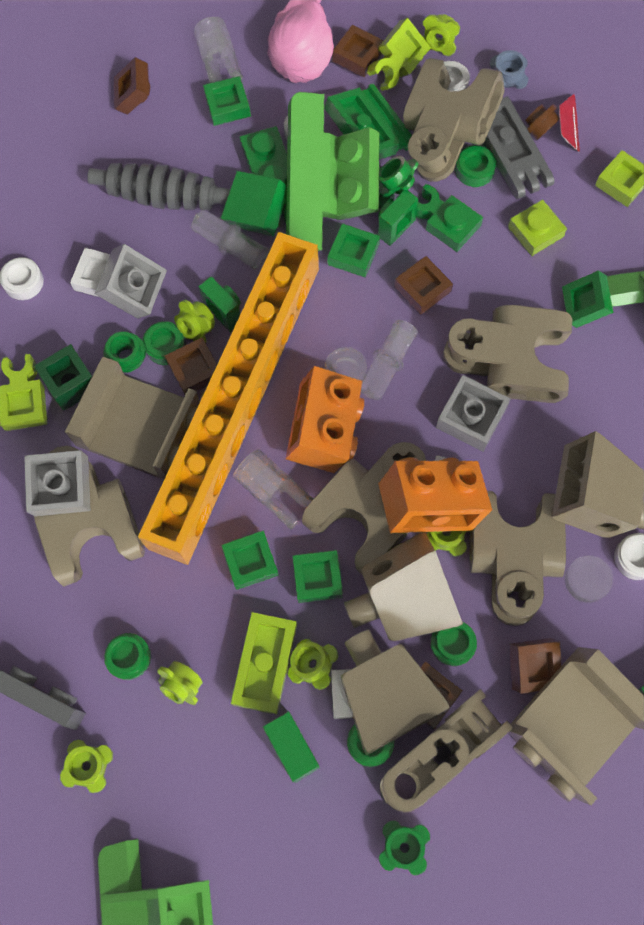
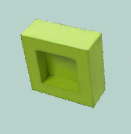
(622, 178)
(537, 227)

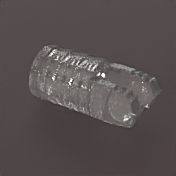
(216, 48)
(267, 482)

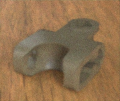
(448, 118)
(507, 351)
(357, 495)
(67, 533)
(518, 559)
(465, 741)

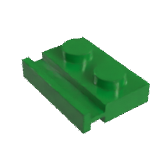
(368, 108)

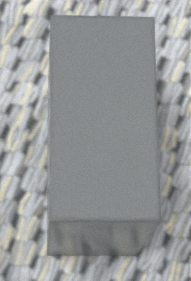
(130, 281)
(472, 413)
(57, 483)

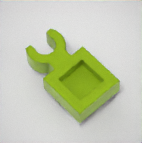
(402, 53)
(23, 399)

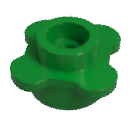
(397, 175)
(394, 858)

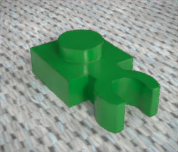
(448, 220)

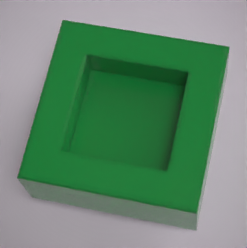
(227, 100)
(397, 216)
(353, 250)
(588, 298)
(221, 302)
(249, 560)
(317, 576)

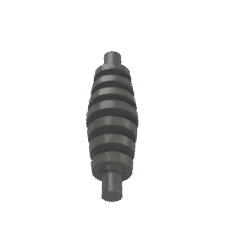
(158, 186)

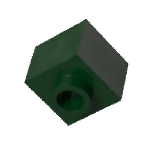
(64, 376)

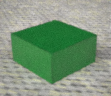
(255, 203)
(291, 747)

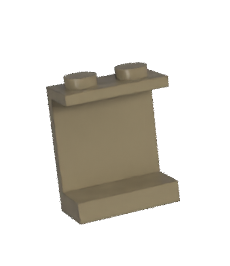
(131, 420)
(578, 722)

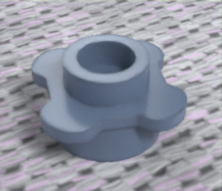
(512, 66)

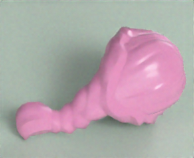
(300, 41)

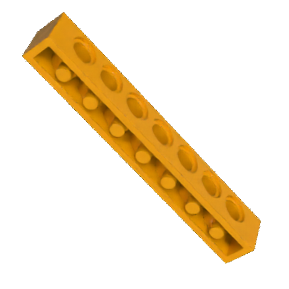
(230, 400)

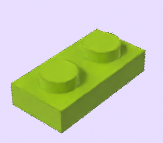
(264, 663)

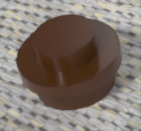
(541, 120)

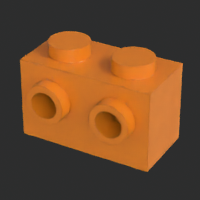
(325, 420)
(434, 495)

